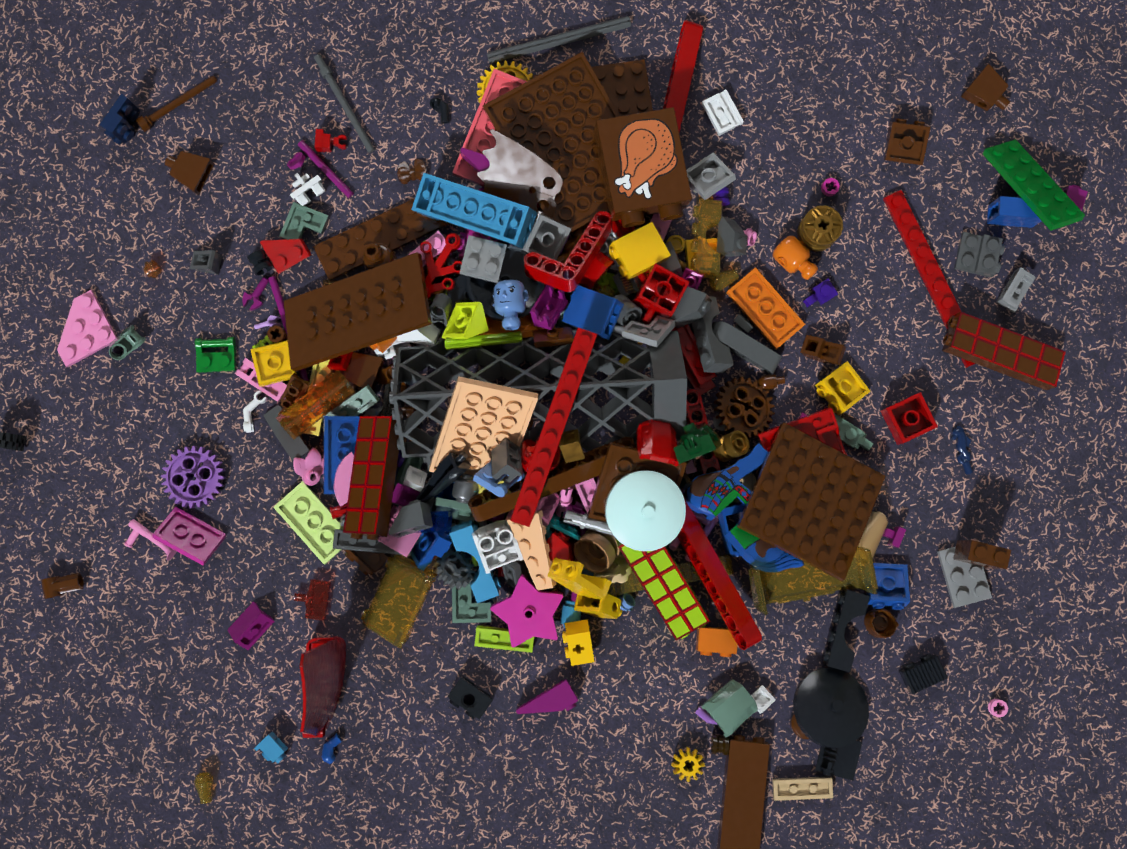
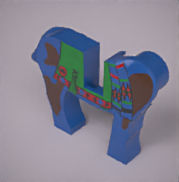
(717, 489)

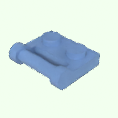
(485, 479)

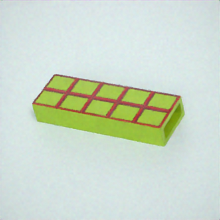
(667, 589)

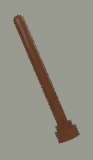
(147, 121)

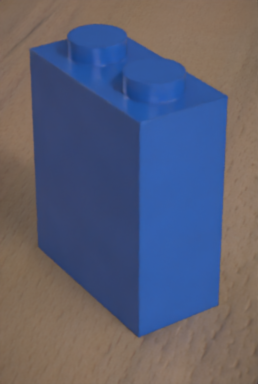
(1011, 212)
(593, 312)

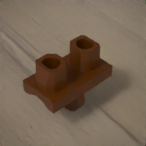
(295, 388)

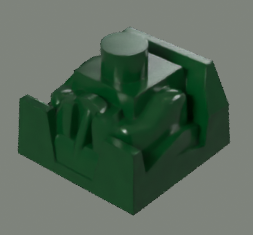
(696, 442)

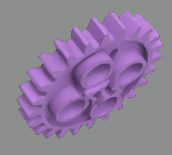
(178, 467)

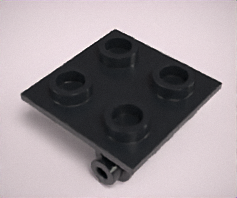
(839, 761)

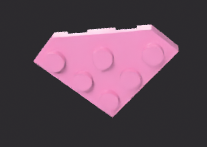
(85, 330)

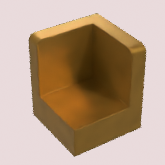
(571, 446)

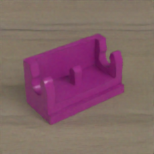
(548, 308)

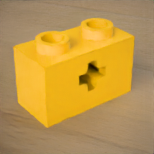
(579, 642)

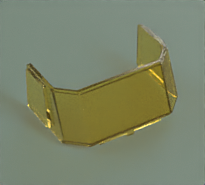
(810, 582)

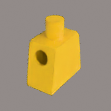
(606, 608)

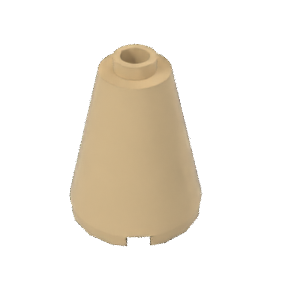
(873, 531)

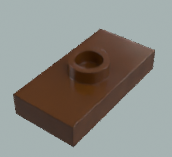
(552, 337)

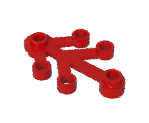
(435, 269)

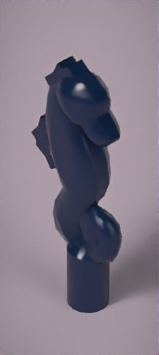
(962, 442)

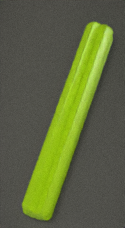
(484, 340)

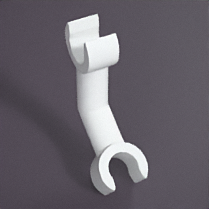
(248, 424)

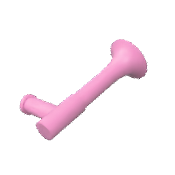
(140, 529)

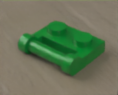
(216, 360)

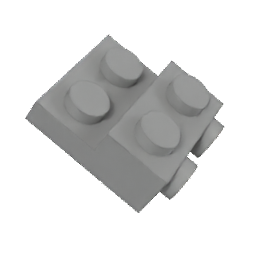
(709, 176)

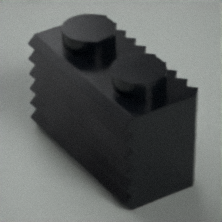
(923, 673)

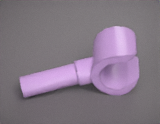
(270, 322)

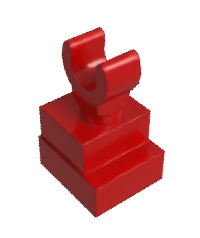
(324, 141)

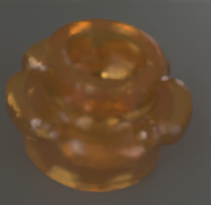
(152, 269)

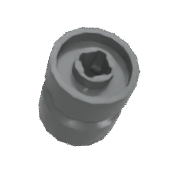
(629, 311)

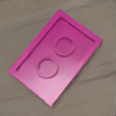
(189, 536)

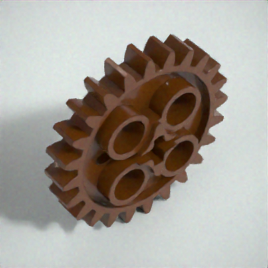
(744, 407)

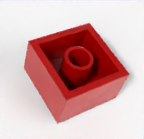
(908, 418)

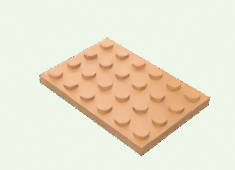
(480, 419)

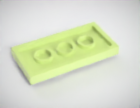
(310, 521)

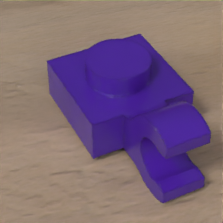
(822, 292)

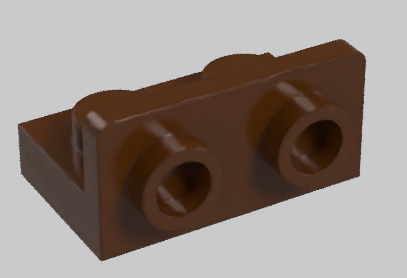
(369, 561)

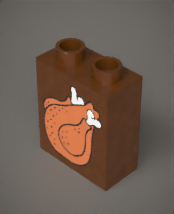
(642, 166)

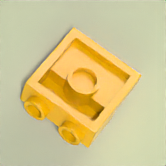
(842, 388)

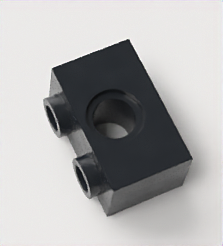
(465, 687)

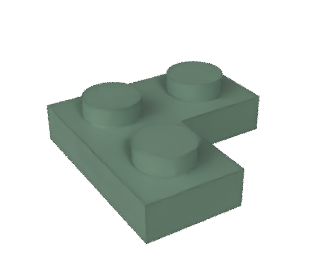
(301, 218)
(467, 612)

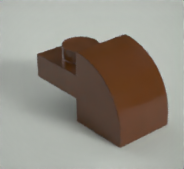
(822, 350)

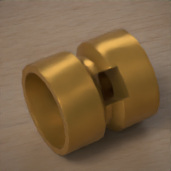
(732, 446)

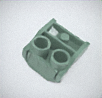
(730, 706)

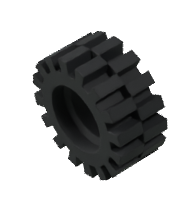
(12, 441)

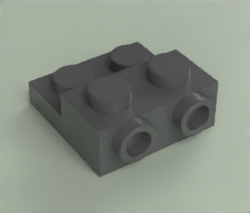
(979, 254)

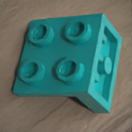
(565, 528)

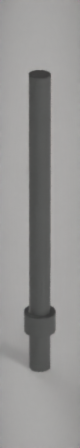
(327, 73)

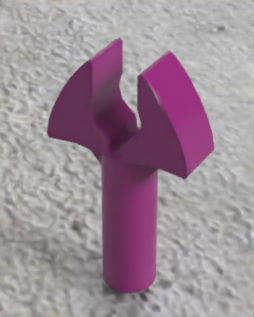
(256, 294)

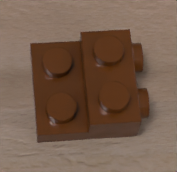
(907, 141)

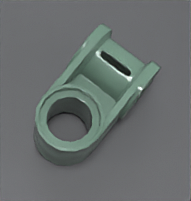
(128, 340)

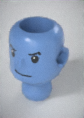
(510, 302)

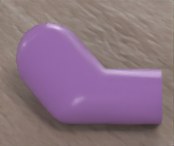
(703, 714)

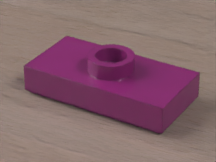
(403, 494)

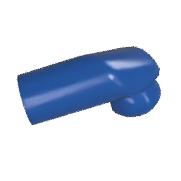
(328, 749)

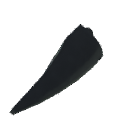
(445, 474)

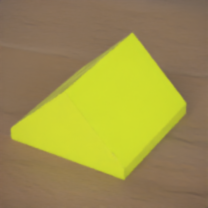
(466, 321)

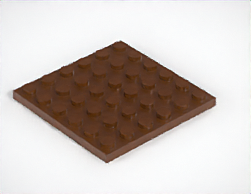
(811, 501)

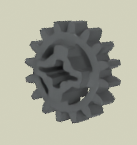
(454, 569)

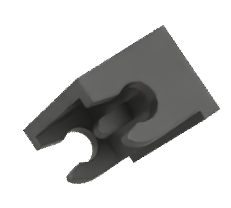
(506, 460)

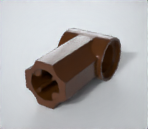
(59, 585)

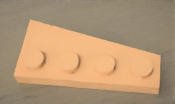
(534, 550)

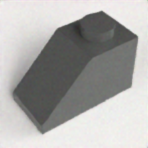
(731, 238)
(691, 307)
(412, 519)

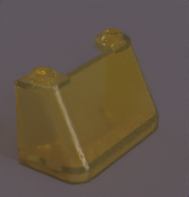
(398, 600)

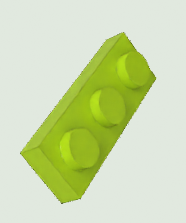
(499, 639)

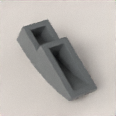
(295, 447)

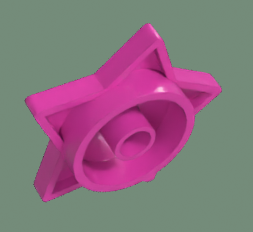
(528, 598)

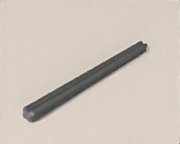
(559, 39)

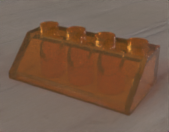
(315, 404)

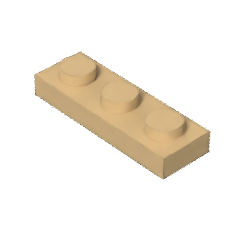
(802, 788)

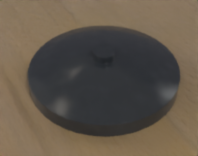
(512, 269)
(831, 707)

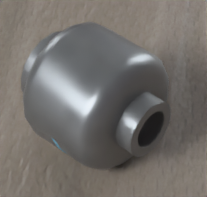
(465, 488)

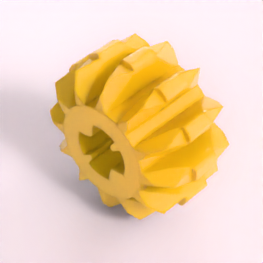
(695, 765)

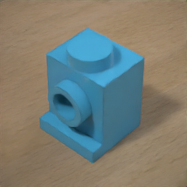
(272, 748)

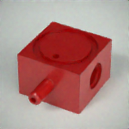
(660, 293)

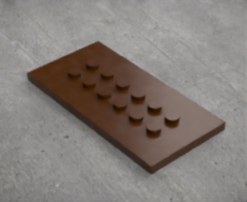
(357, 312)

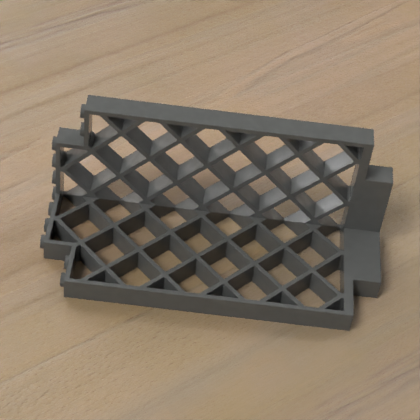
(624, 382)

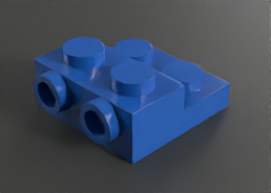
(429, 545)
(892, 586)

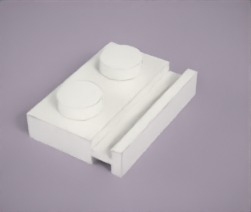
(722, 112)

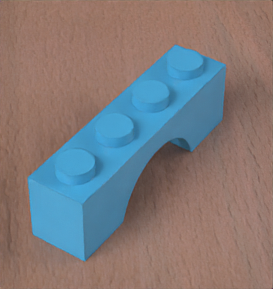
(483, 585)

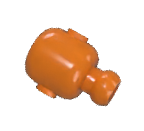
(794, 257)

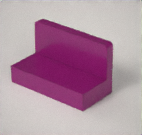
(250, 626)

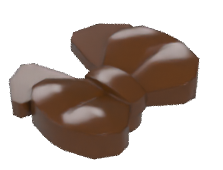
(405, 174)

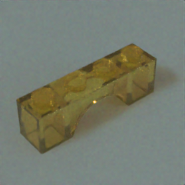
(705, 260)

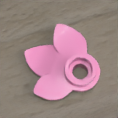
(310, 465)

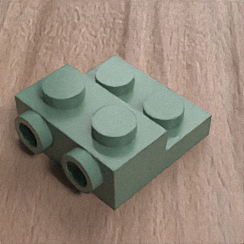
(460, 511)

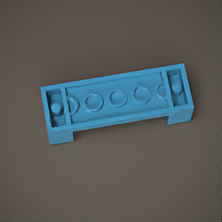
(474, 210)

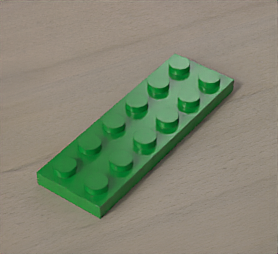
(1033, 185)

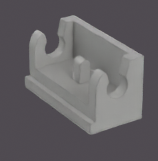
(1015, 289)

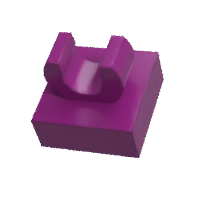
(895, 536)

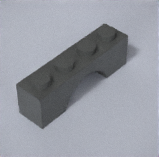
(713, 354)

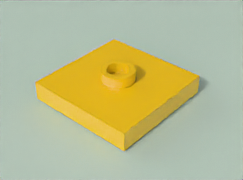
(272, 363)

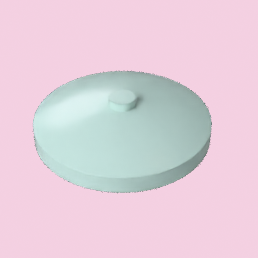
(645, 510)

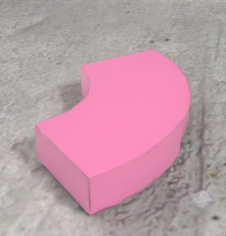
(343, 479)

